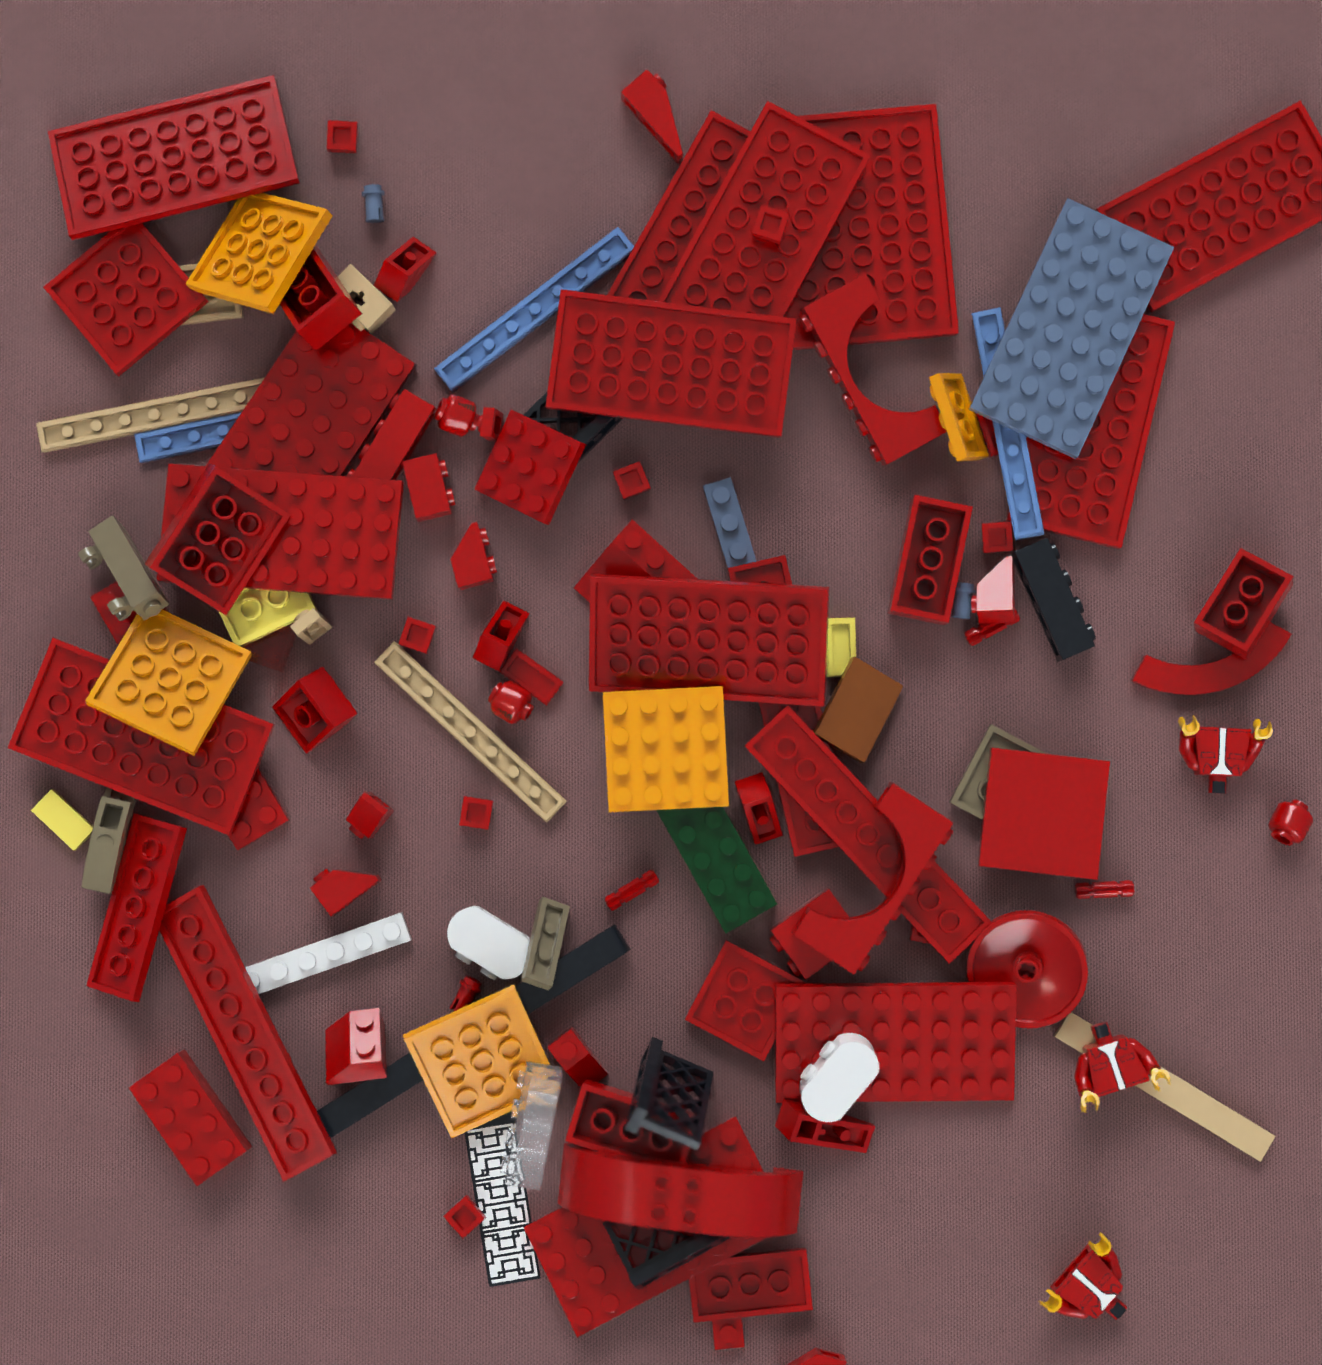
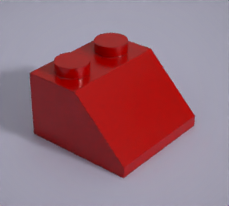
(314, 709)
(356, 1047)

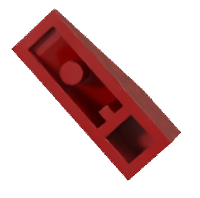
(651, 106)
(842, 1134)

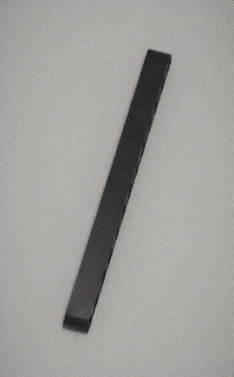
(404, 1073)

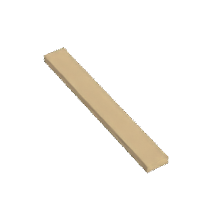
(145, 416)
(470, 731)
(1184, 1098)

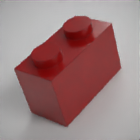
(428, 487)

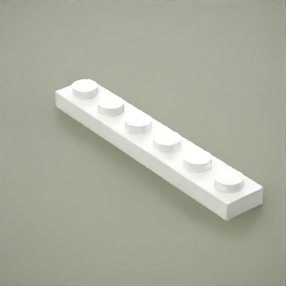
(329, 953)

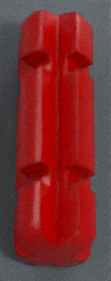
(975, 635)
(1104, 889)
(631, 890)

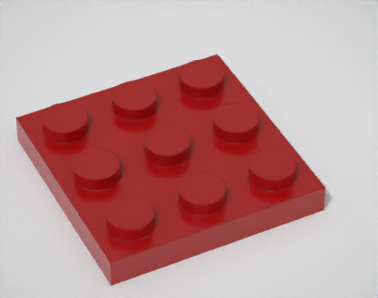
(530, 467)
(740, 1000)

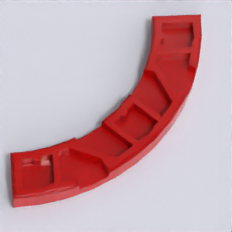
(1211, 676)

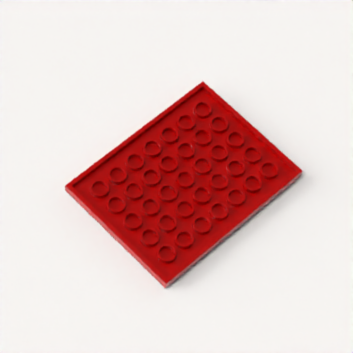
(889, 229)

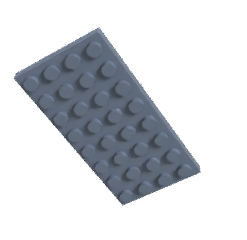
(1071, 328)

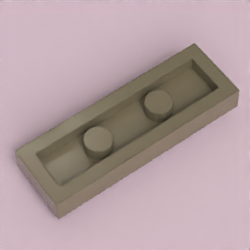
(545, 943)

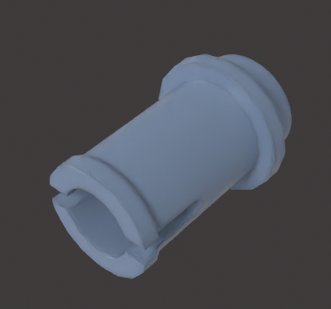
(373, 203)
(962, 600)

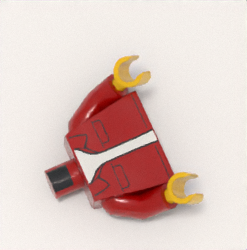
(1220, 750)
(1113, 1066)
(1089, 1284)

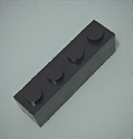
(1053, 599)

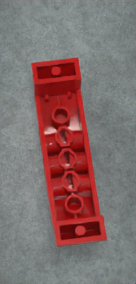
(680, 1194)

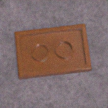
(857, 710)

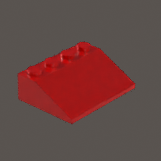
(217, 539)
(634, 555)

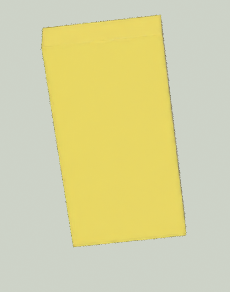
(840, 645)
(63, 819)

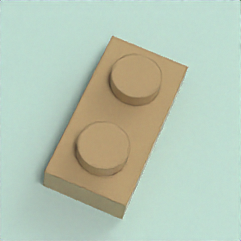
(310, 625)

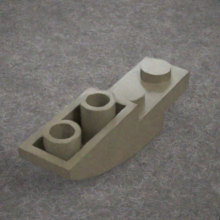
(107, 841)

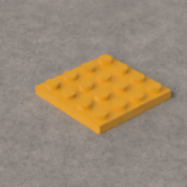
(259, 251)
(169, 679)
(665, 749)
(475, 1059)

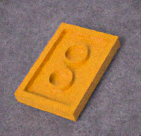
(961, 424)

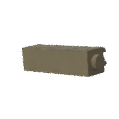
(128, 569)

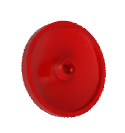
(1039, 957)

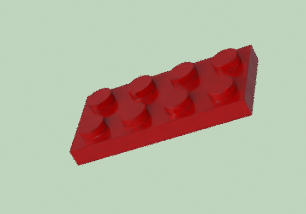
(752, 1286)

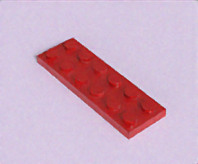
(136, 907)

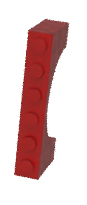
(831, 324)
(851, 938)

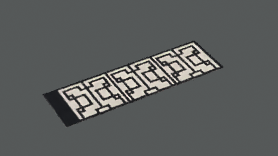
(504, 1241)

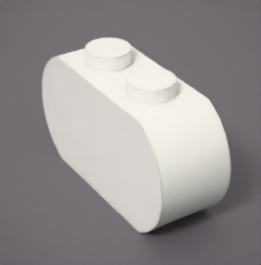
(488, 942)
(838, 1076)

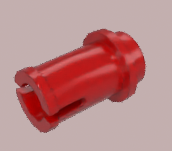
(466, 993)

